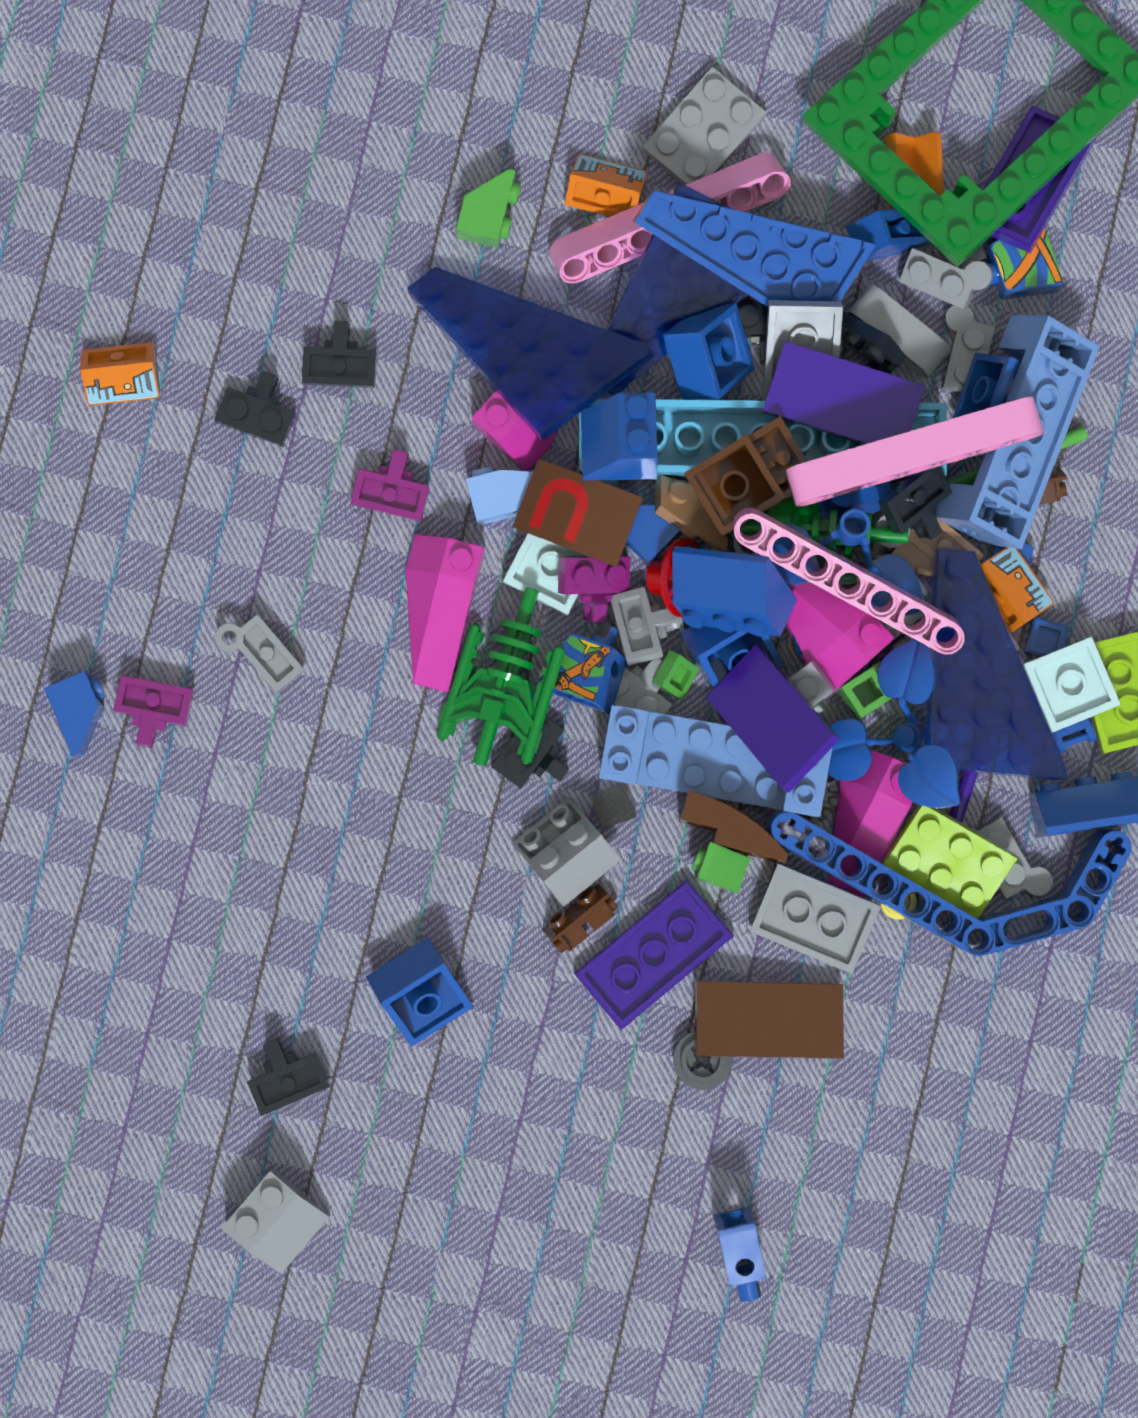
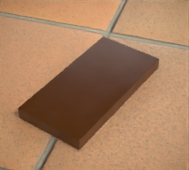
(769, 1020)

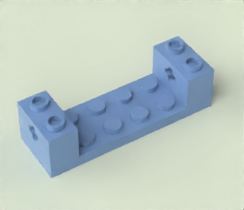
(1014, 477)
(701, 759)

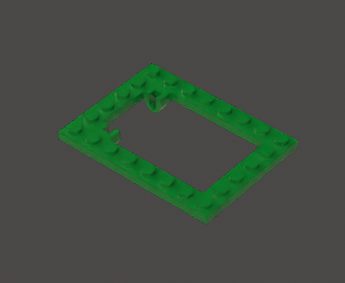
(968, 216)

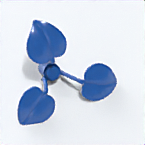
(851, 532)
(932, 770)

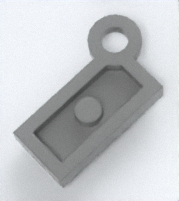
(263, 652)

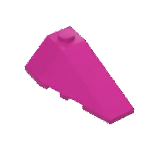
(510, 433)
(439, 596)
(870, 814)

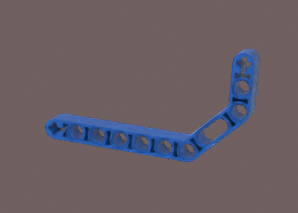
(961, 922)

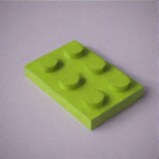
(1118, 727)
(950, 859)

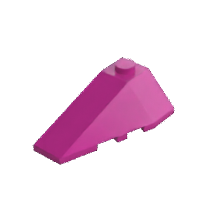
(834, 632)

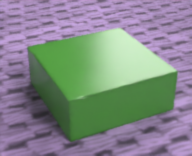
(675, 675)

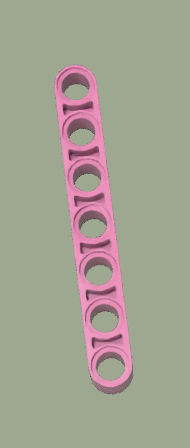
(622, 240)
(914, 451)
(858, 596)

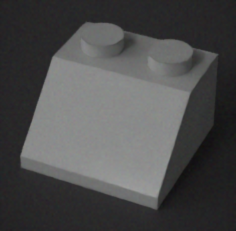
(275, 1221)

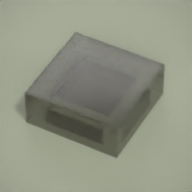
(613, 806)

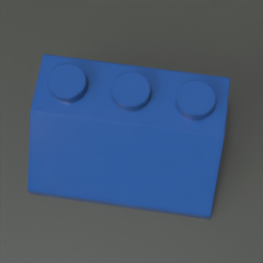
(730, 591)
(1085, 806)

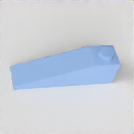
(500, 493)

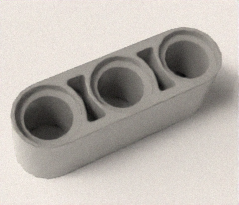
(917, 341)

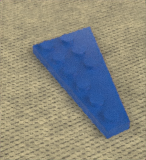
(757, 252)

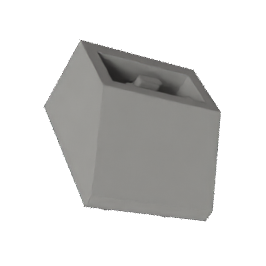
(566, 851)

